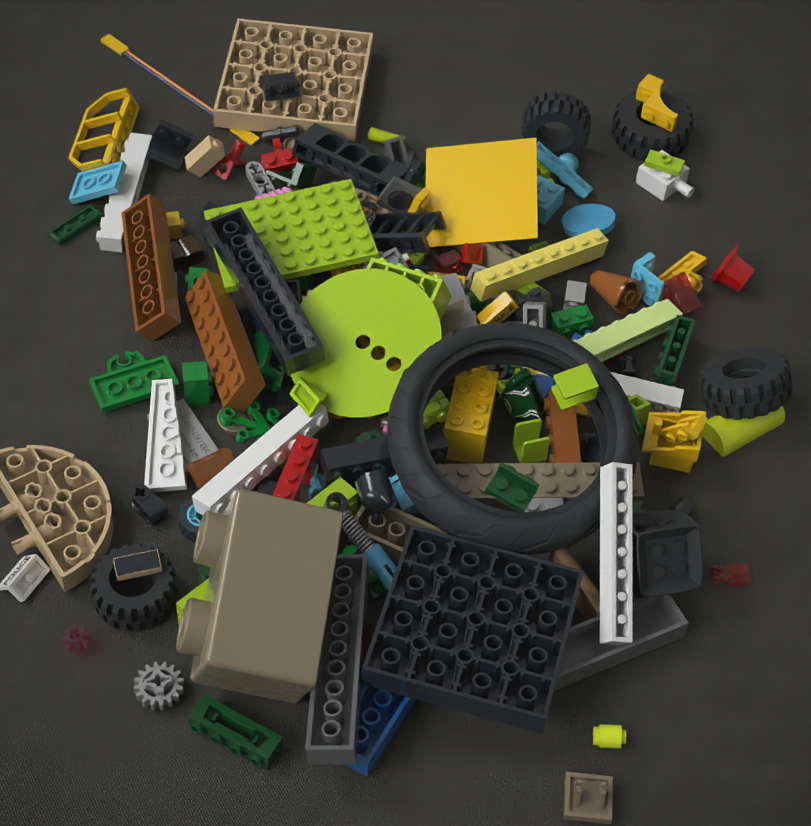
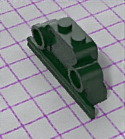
(267, 361)

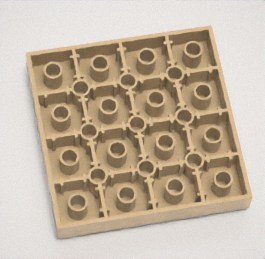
(325, 61)

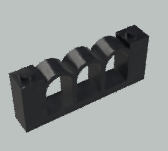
(313, 147)

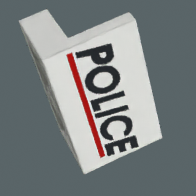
(25, 577)

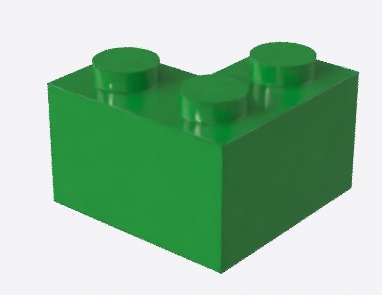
(196, 383)

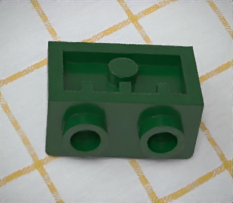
(512, 487)

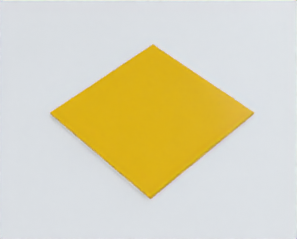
(483, 191)

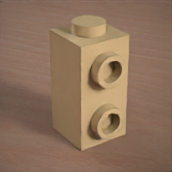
(204, 156)

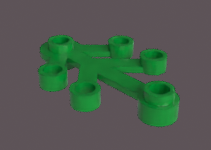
(260, 427)

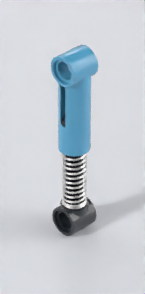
(378, 560)

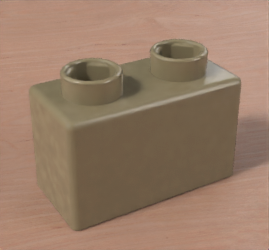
(263, 596)

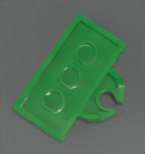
(130, 381)

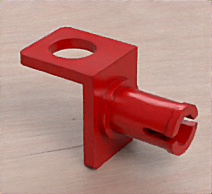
(231, 159)

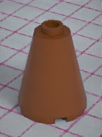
(617, 290)

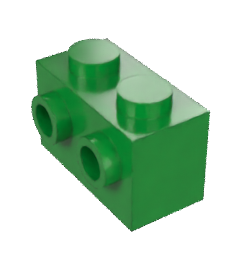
(571, 321)

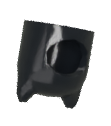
(375, 492)

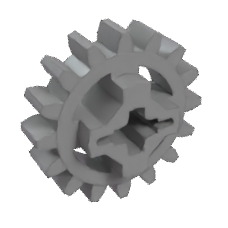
(158, 685)

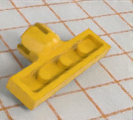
(690, 264)

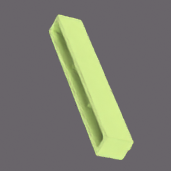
(631, 330)

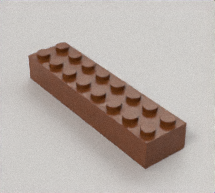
(150, 268)
(224, 342)

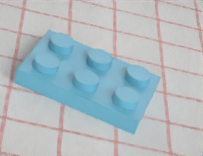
(98, 182)

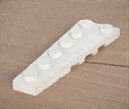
(164, 447)

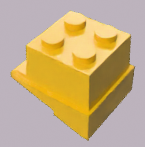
(665, 454)

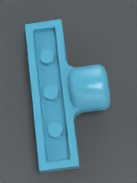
(564, 168)

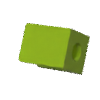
(574, 387)
(527, 443)

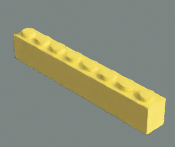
(538, 264)

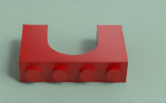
(298, 468)

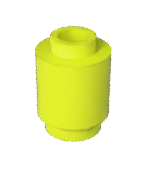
(609, 736)

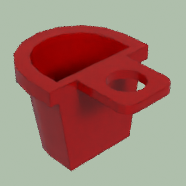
(733, 271)

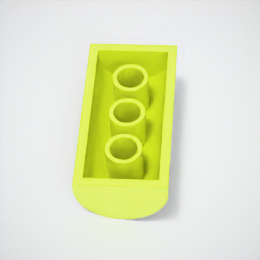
(731, 434)

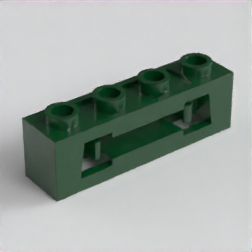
(204, 720)

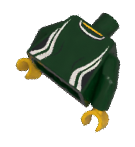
(523, 396)

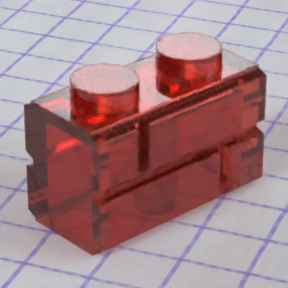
(681, 293)

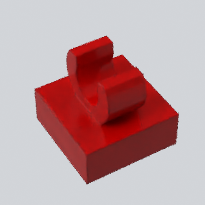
(472, 253)

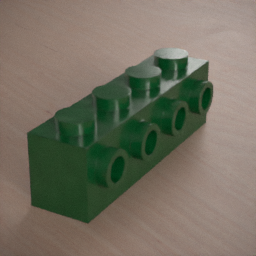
(675, 351)

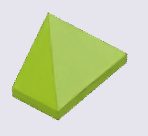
(307, 396)

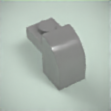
(574, 294)

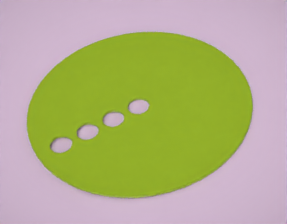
(372, 304)

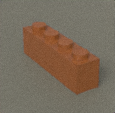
(563, 432)

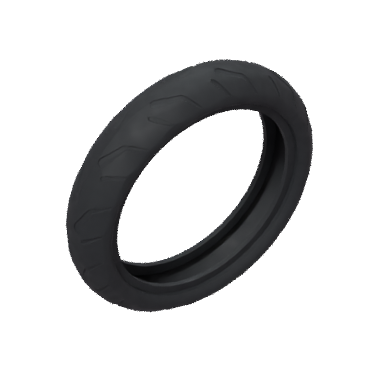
(454, 510)

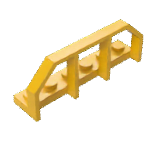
(123, 127)

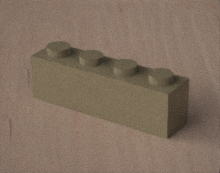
(495, 253)

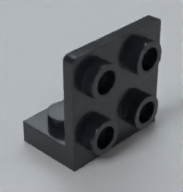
(169, 145)

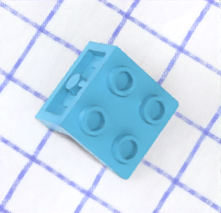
(651, 284)

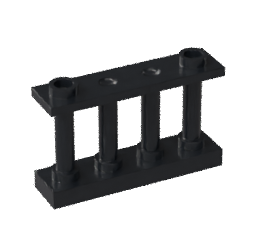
(410, 222)

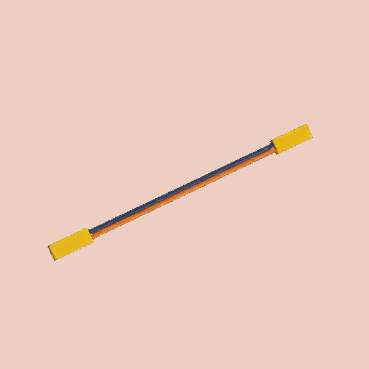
(122, 49)

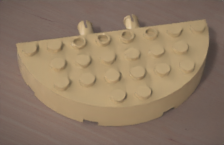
(61, 508)

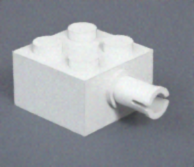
(662, 183)

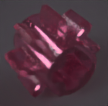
(76, 639)

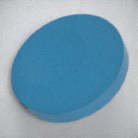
(588, 217)

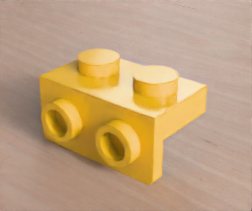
(685, 429)

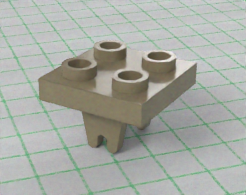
(588, 797)

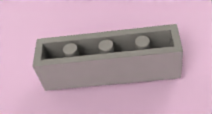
(456, 290)

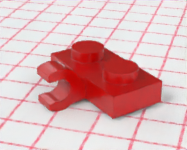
(279, 159)

